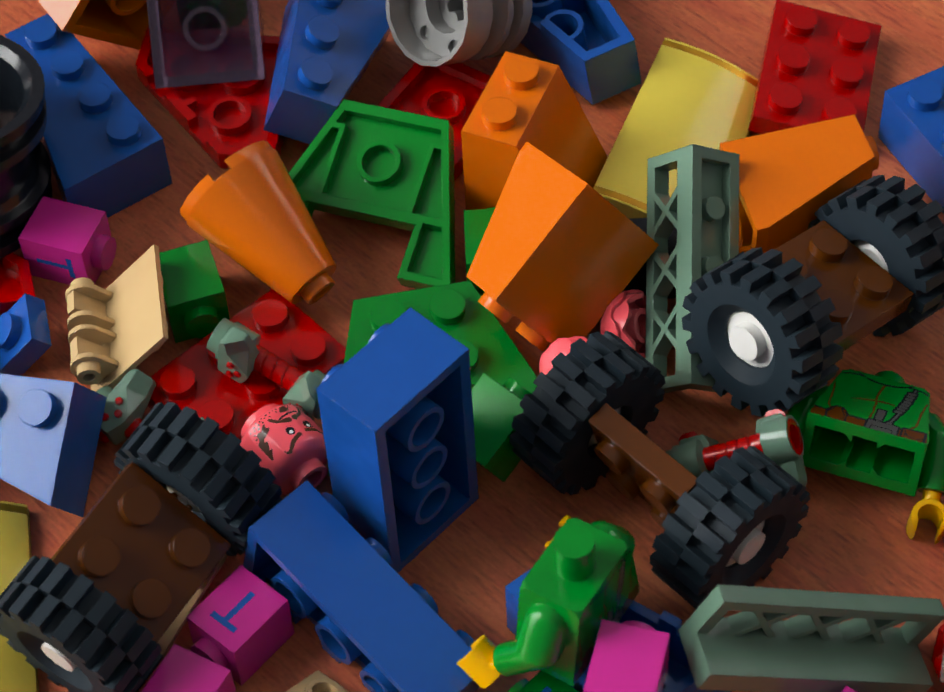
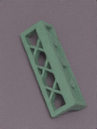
(707, 226)
(809, 650)

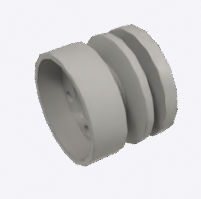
(457, 30)

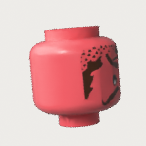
(287, 445)

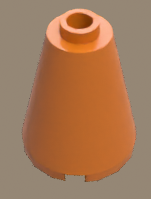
(263, 224)

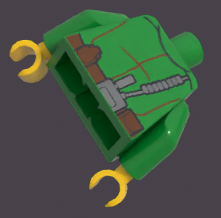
(877, 435)
(561, 603)

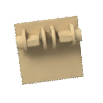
(116, 325)

